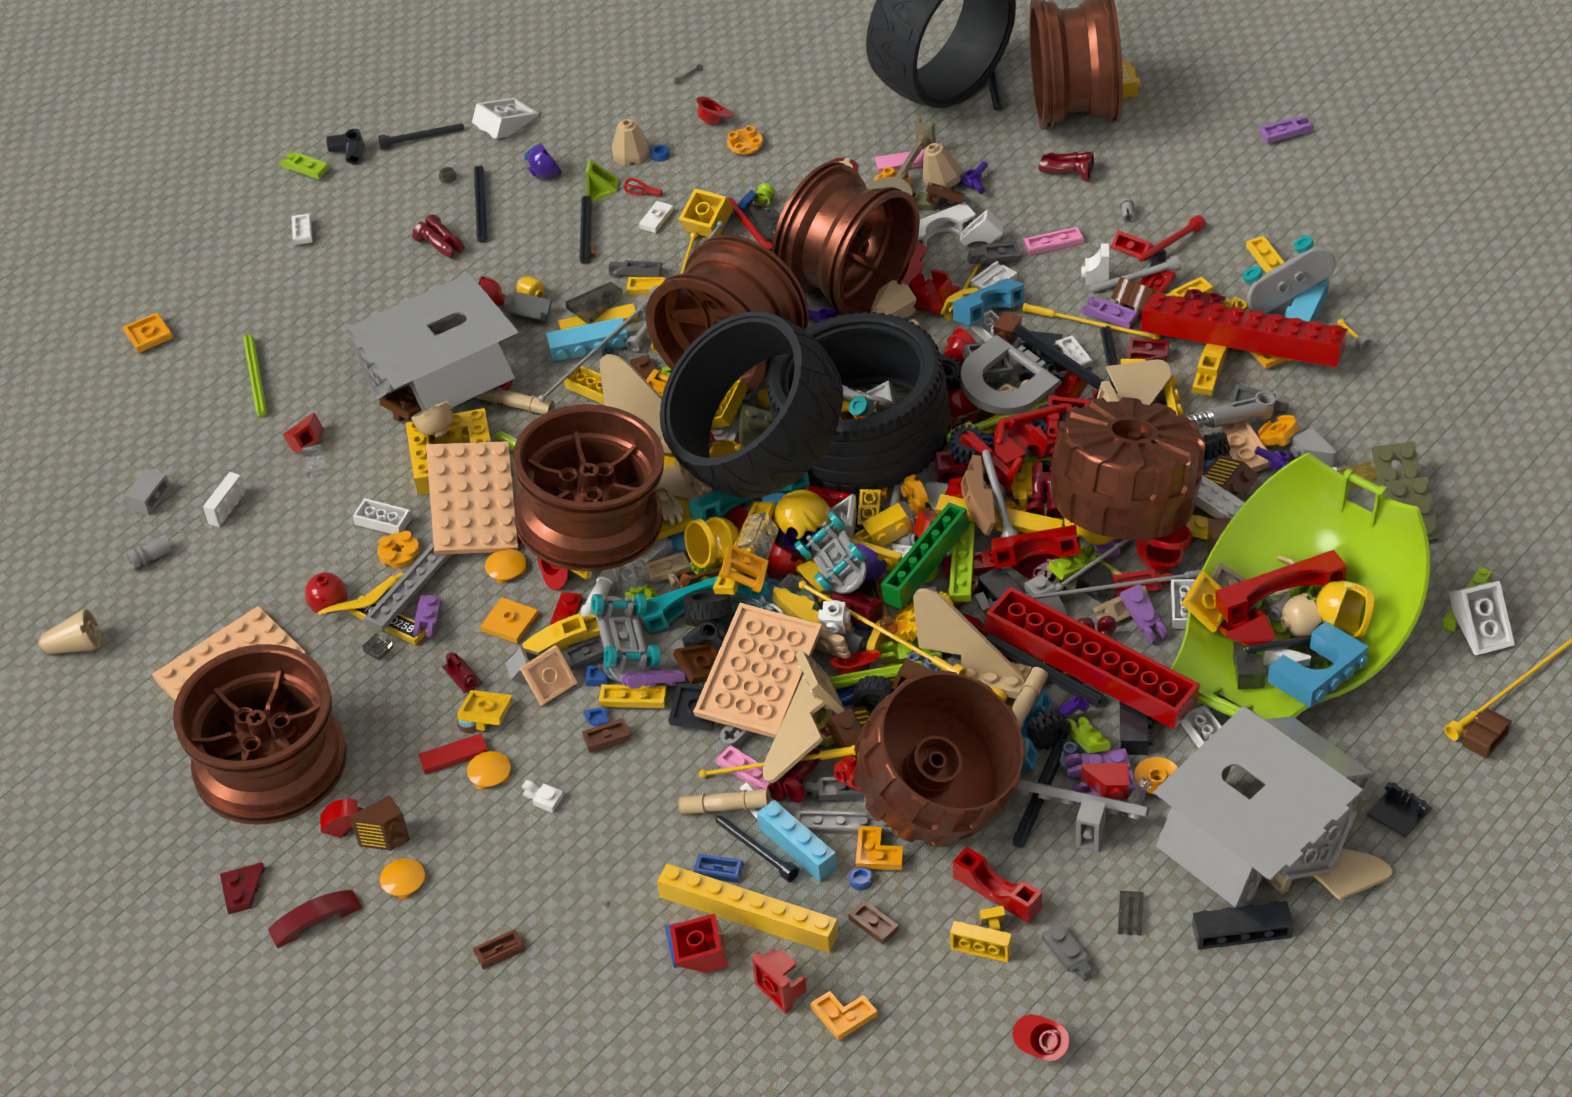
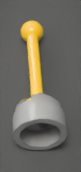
(1362, 342)

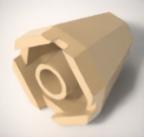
(629, 144)
(940, 167)
(894, 300)

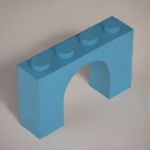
(1313, 685)

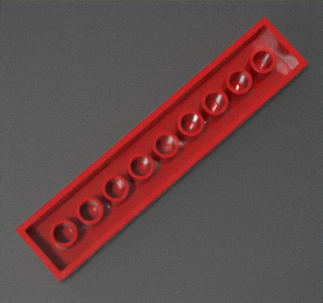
(1244, 329)
(1092, 657)

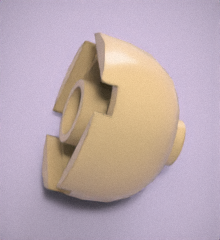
(434, 419)
(1300, 616)

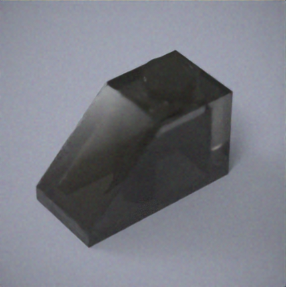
(1097, 576)
(1248, 668)

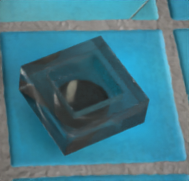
(377, 646)

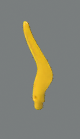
(368, 599)

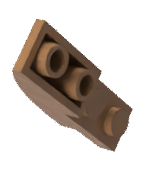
(978, 498)

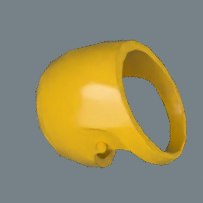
(708, 540)
(1342, 604)

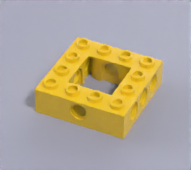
(465, 427)

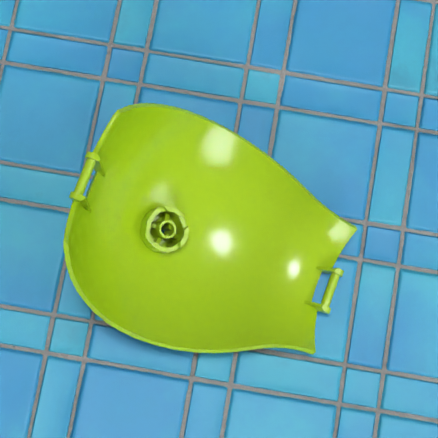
(1298, 517)

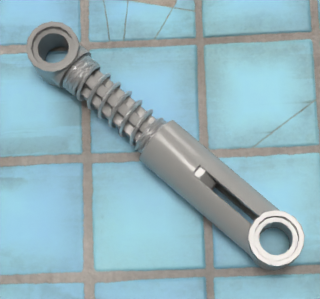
(1257, 407)

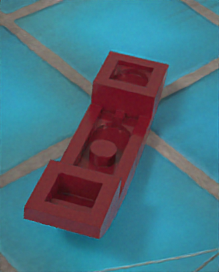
(311, 913)

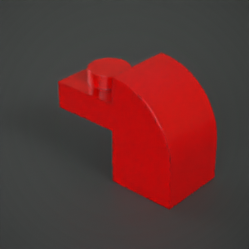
(336, 817)

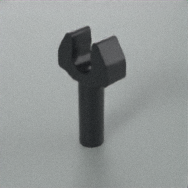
(1161, 256)

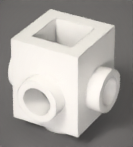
(834, 617)

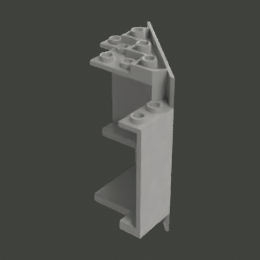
(449, 367)
(1284, 829)

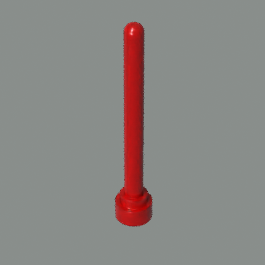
(1195, 224)
(749, 225)

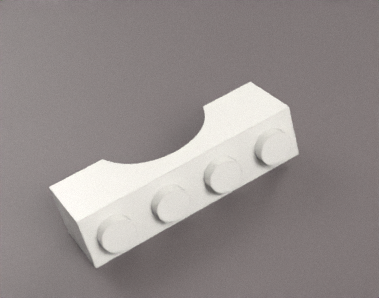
(948, 220)

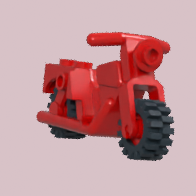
(1010, 440)

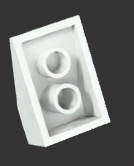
(502, 116)
(1482, 617)

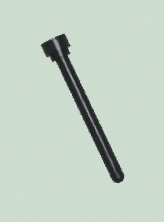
(386, 141)
(1279, 644)
(787, 870)

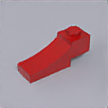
(915, 265)

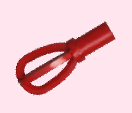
(647, 189)

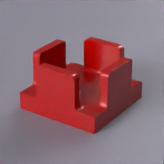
(932, 293)
(772, 979)

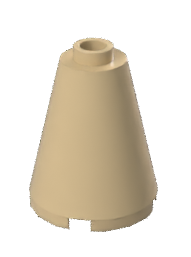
(72, 635)

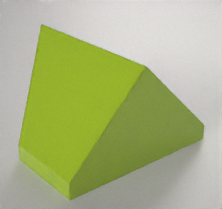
(599, 181)

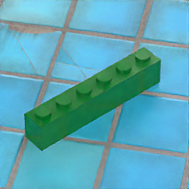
(925, 555)

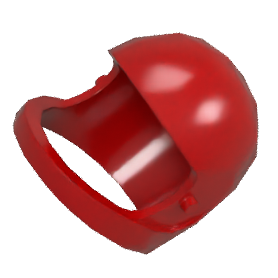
(1164, 552)

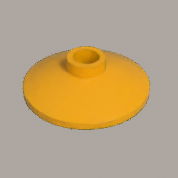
(1155, 770)

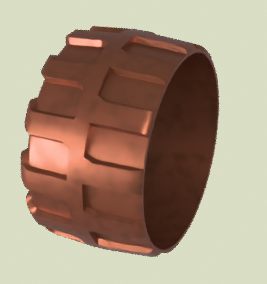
(1127, 468)
(960, 730)

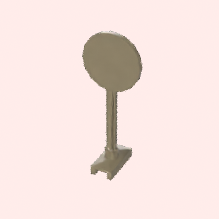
(924, 136)

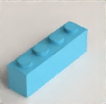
(1308, 304)
(582, 339)
(797, 840)

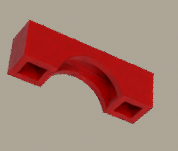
(1055, 541)
(1018, 899)

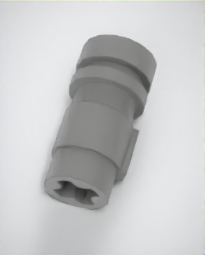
(152, 550)

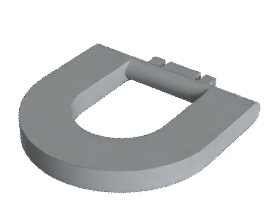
(1005, 402)

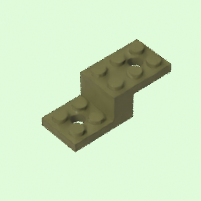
(1405, 484)

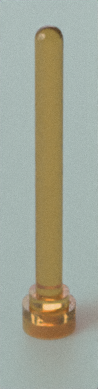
(888, 622)

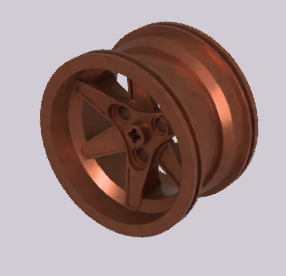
(1075, 60)
(846, 236)
(721, 281)
(575, 488)
(285, 758)

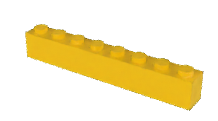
(748, 908)

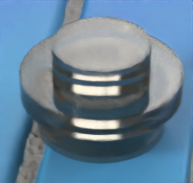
(447, 175)

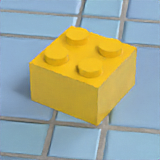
(704, 212)

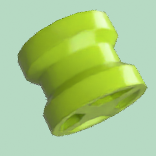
(764, 193)

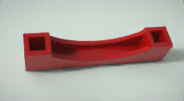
(1238, 598)

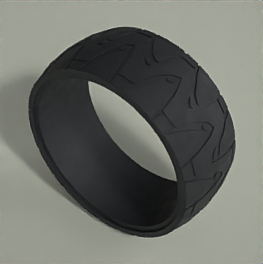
(960, 65)
(707, 374)

